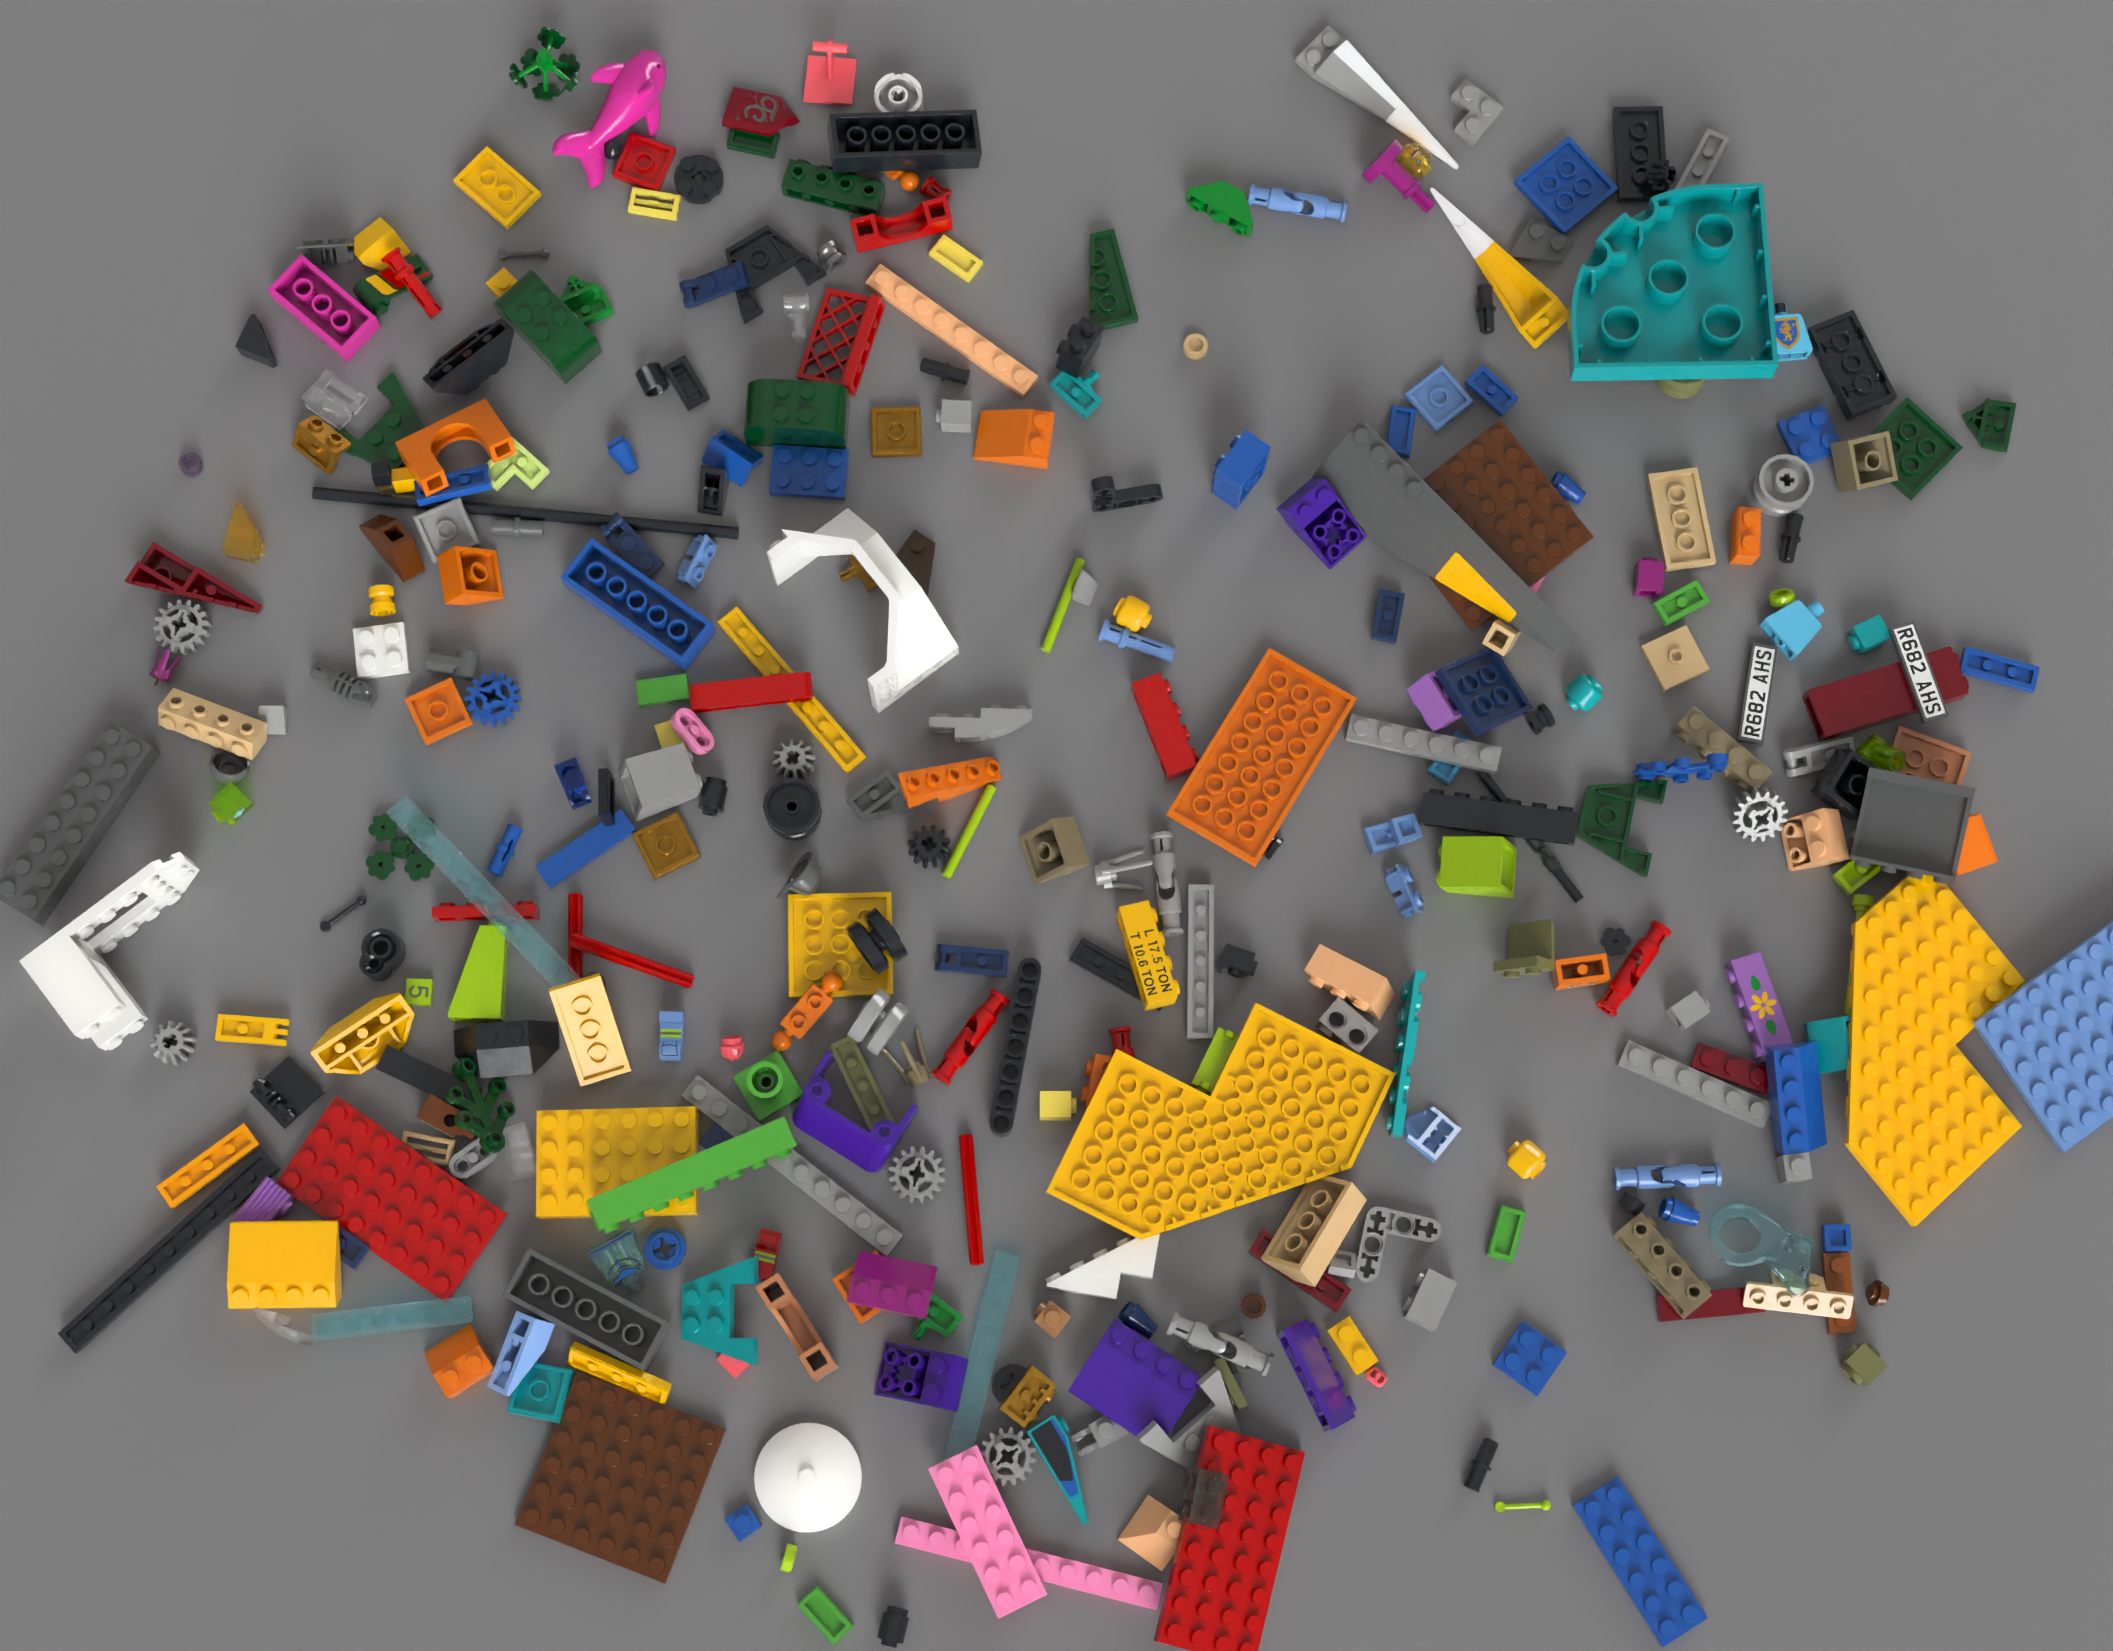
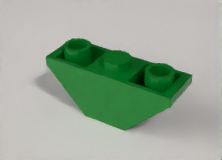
(1223, 205)

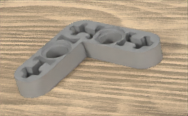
(1389, 1227)

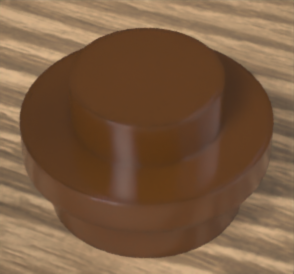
(1877, 1293)

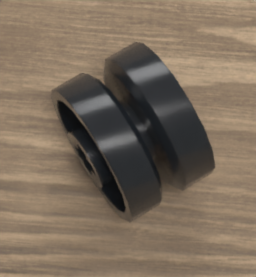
(794, 794)
(879, 939)

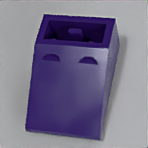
(1322, 521)
(921, 1376)

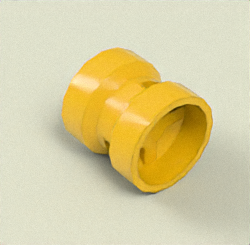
(381, 600)

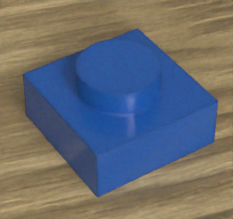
(1836, 1238)
(743, 1522)

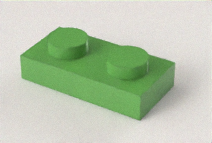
(1680, 603)

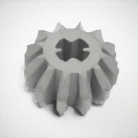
(804, 760)
(171, 1052)

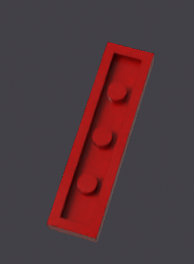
(449, 912)

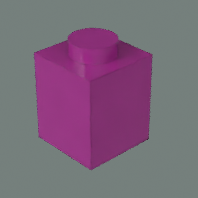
(1648, 578)

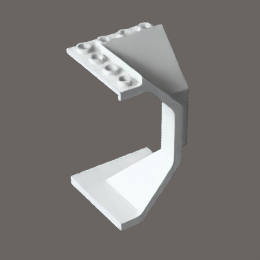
(916, 633)

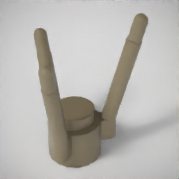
(917, 1073)

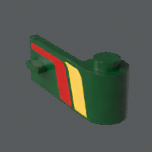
(379, 288)

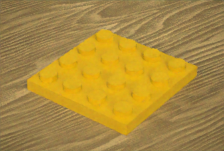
(822, 945)

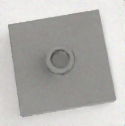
(445, 528)

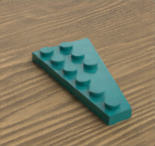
(1405, 1046)

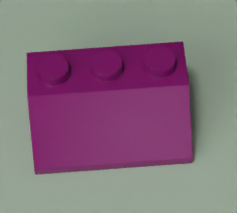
(892, 1285)

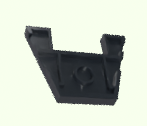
(766, 257)

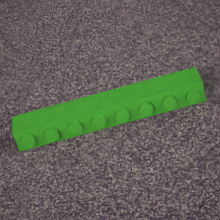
(690, 1174)

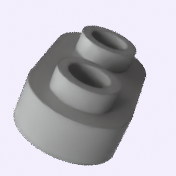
(474, 1158)

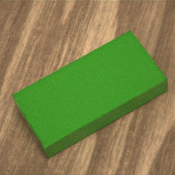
(662, 690)
(1506, 1233)
(825, 1615)

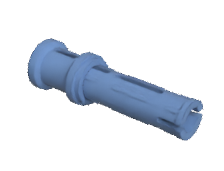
(1125, 637)

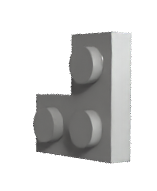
(1480, 111)

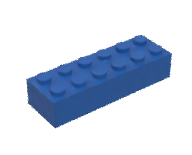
(638, 604)

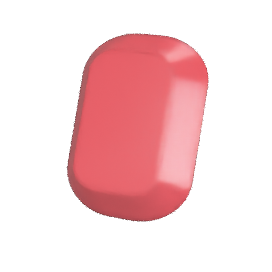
(1376, 1376)

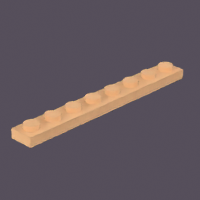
(951, 330)

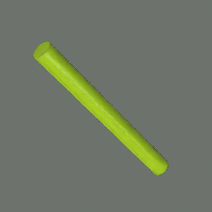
(1062, 606)
(968, 831)

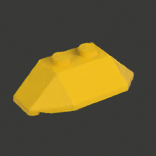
(362, 1036)

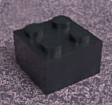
(1844, 782)

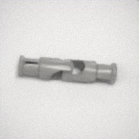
(1165, 865)
(1207, 1338)

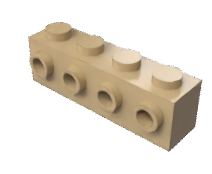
(212, 724)

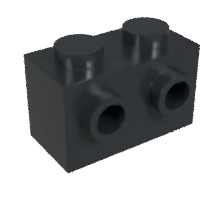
(1079, 347)

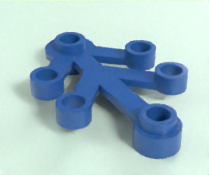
(1681, 768)

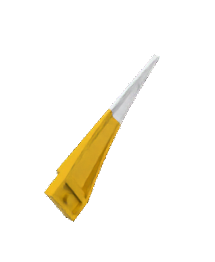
(1526, 299)

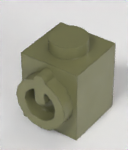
(1861, 1363)

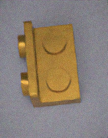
(320, 443)
(1028, 1396)

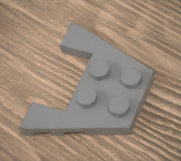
(1186, 1443)

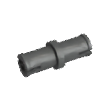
(517, 527)

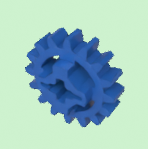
(496, 688)

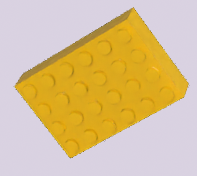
(602, 1149)

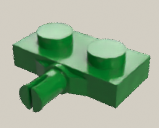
(940, 1318)

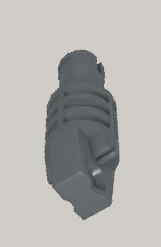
(345, 685)

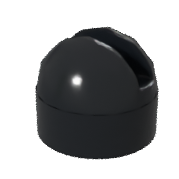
(613, 149)

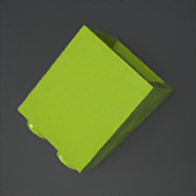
(1477, 866)

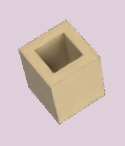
(1501, 637)

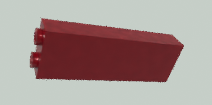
(1878, 696)

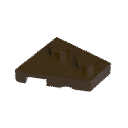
(918, 557)

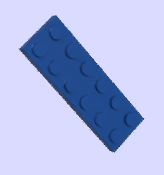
(1639, 1561)

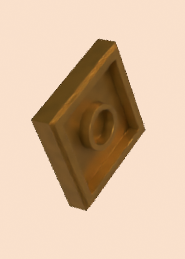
(896, 432)
(665, 845)

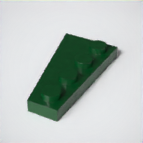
(1109, 288)

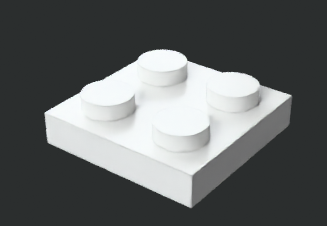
(381, 650)

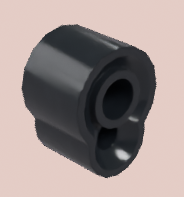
(381, 954)

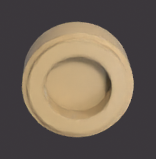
(1195, 346)

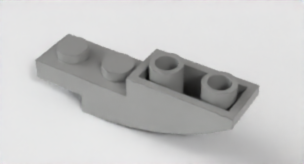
(993, 723)

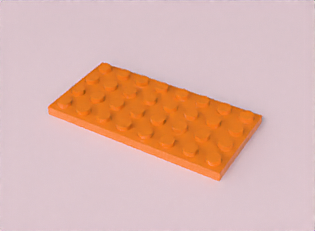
(1261, 757)

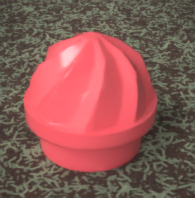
(732, 1047)

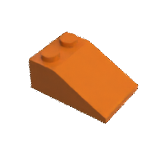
(1015, 437)

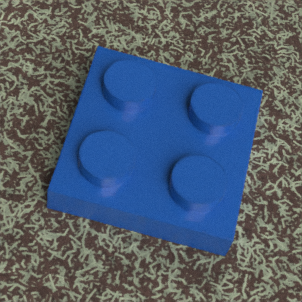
(1809, 434)
(1529, 1358)

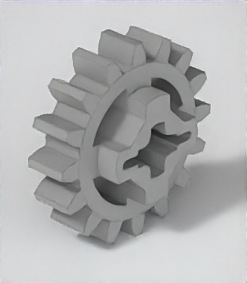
(177, 617)
(1759, 813)
(929, 1177)
(1022, 1445)

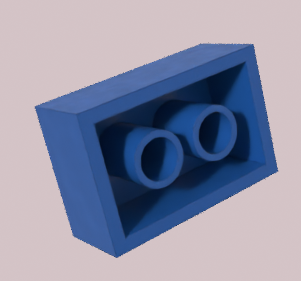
(1240, 468)

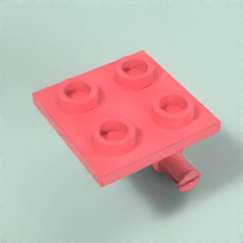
(830, 78)

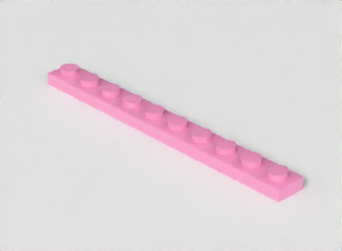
(1049, 1567)

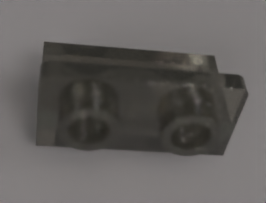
(1202, 1497)

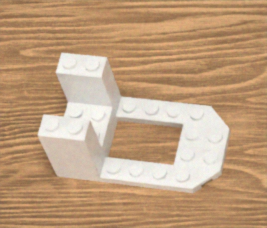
(76, 974)

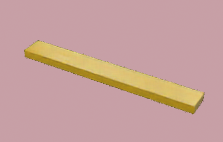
(810, 712)

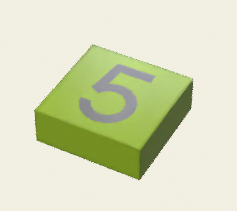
(419, 992)

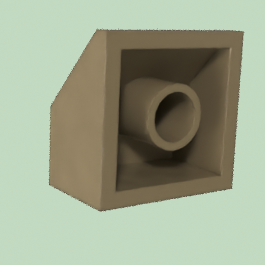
(1864, 461)
(1054, 849)

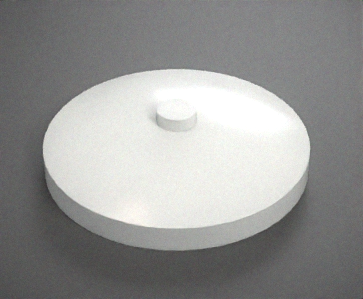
(808, 1477)

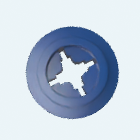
(653, 1243)

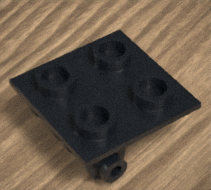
(286, 1092)

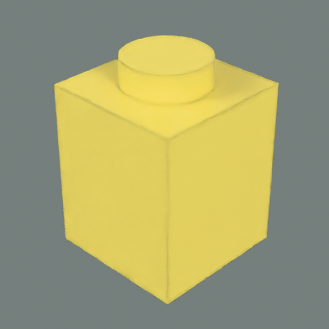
(1057, 1105)

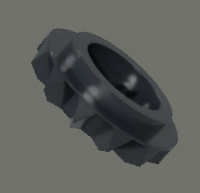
(1003, 1377)

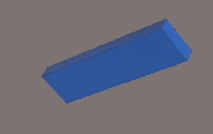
(585, 849)

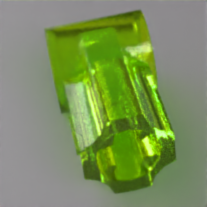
(1879, 753)

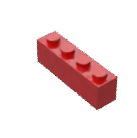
(1164, 726)

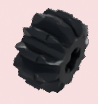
(938, 842)

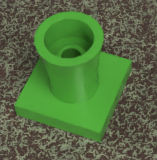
(770, 1099)

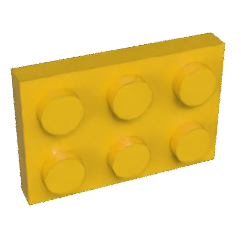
(497, 187)

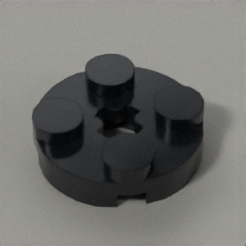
(708, 188)

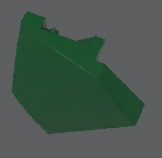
(1991, 424)

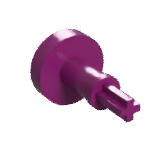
(1392, 171)

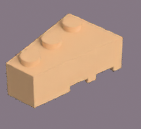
(1350, 981)

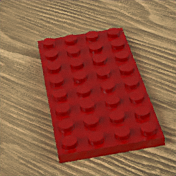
(392, 1198)
(1227, 1574)

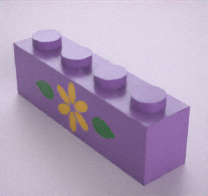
(1758, 1003)

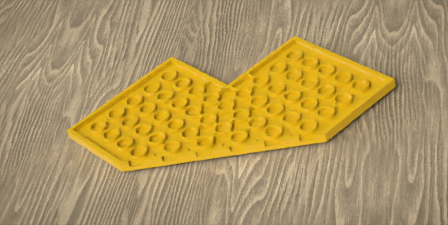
(1913, 1099)
(1171, 1155)

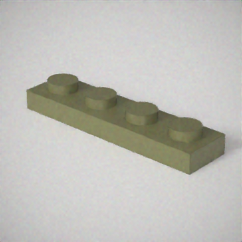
(860, 1081)

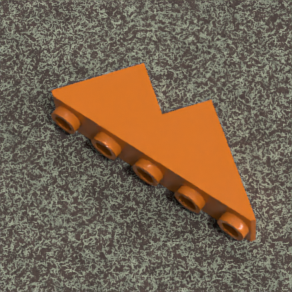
(948, 780)

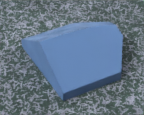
(1430, 1132)

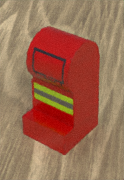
(767, 1250)

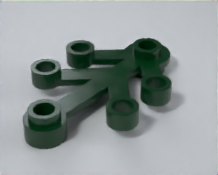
(481, 1109)

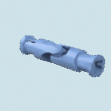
(1284, 200)
(1680, 1176)

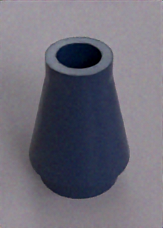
(1137, 1319)

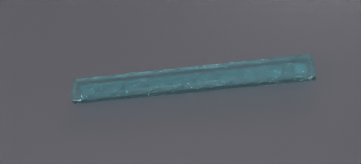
(481, 893)

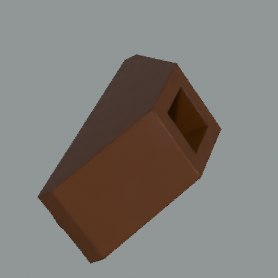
(394, 545)

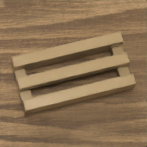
(449, 1152)

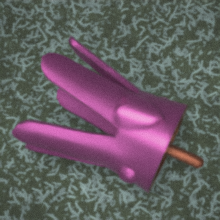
(159, 670)

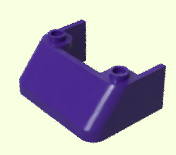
(841, 1135)

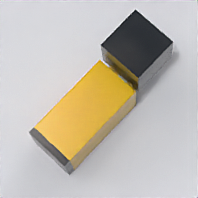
(401, 478)

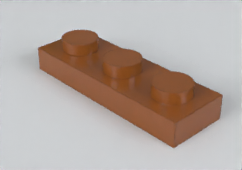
(1838, 1278)

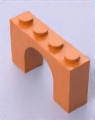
(473, 423)

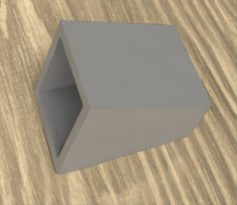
(659, 780)

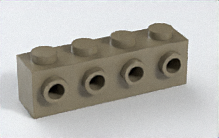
(1706, 738)
(1663, 1265)

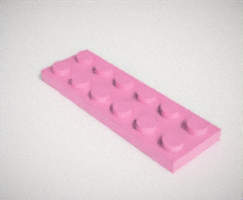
(987, 1531)

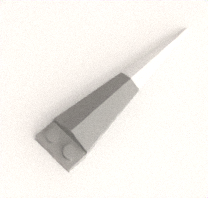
(1344, 70)

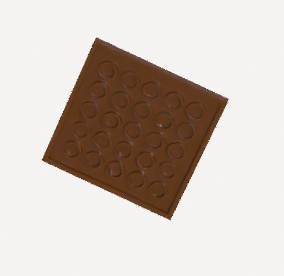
(1510, 508)
(621, 1477)

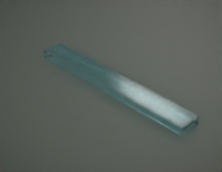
(983, 1352)

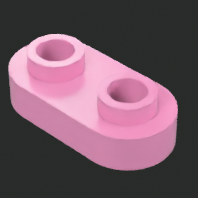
(692, 731)

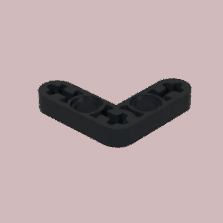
(1105, 497)

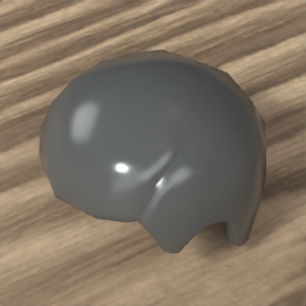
(228, 767)

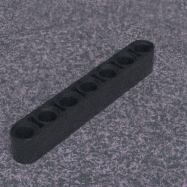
(1012, 1034)

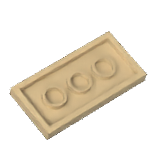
(1681, 519)

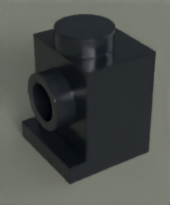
(1237, 961)

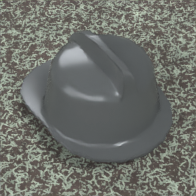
(804, 877)

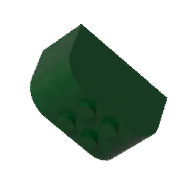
(548, 326)
(796, 414)

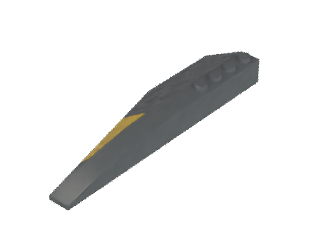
(1426, 533)

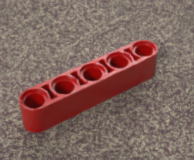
(750, 692)

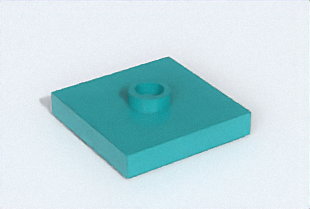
(541, 1393)

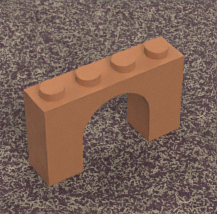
(797, 1326)

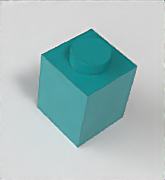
(1868, 635)

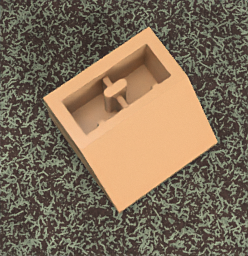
(1814, 839)

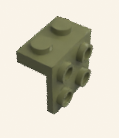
(1528, 950)

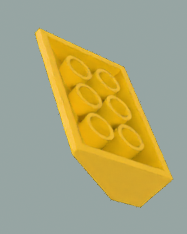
(284, 1264)

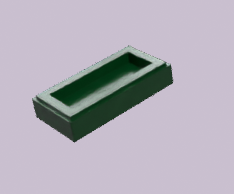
(753, 143)

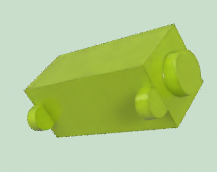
(1214, 1061)

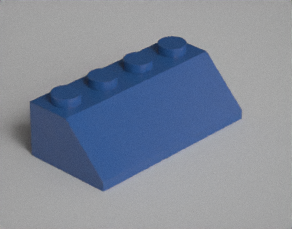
(1795, 1097)

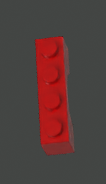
(877, 232)

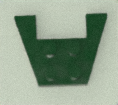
(399, 422)
(1608, 817)

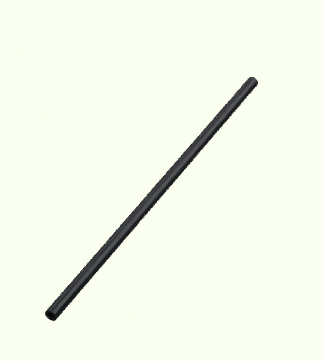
(528, 513)

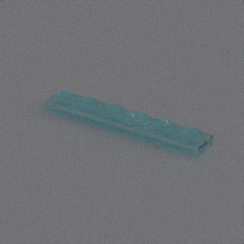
(393, 1318)

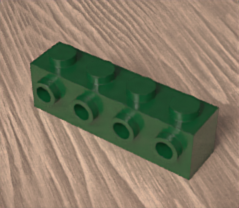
(833, 190)

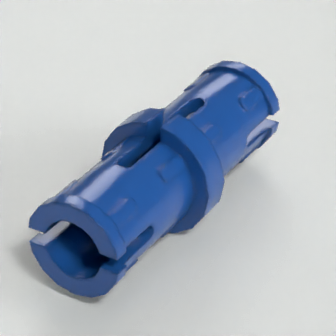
(504, 850)

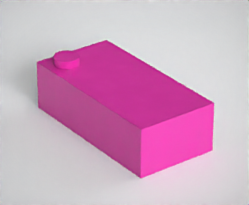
(324, 308)

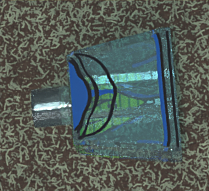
(620, 1260)

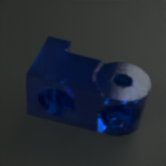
(573, 783)

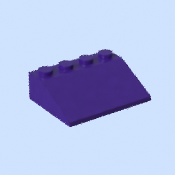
(1316, 1375)
(1135, 1381)

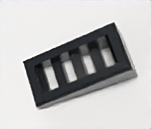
(677, 364)

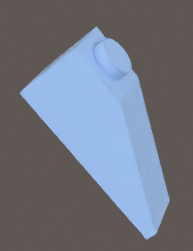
(520, 1351)

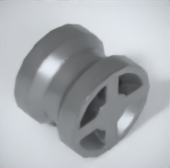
(831, 255)

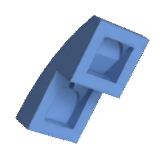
(1392, 833)

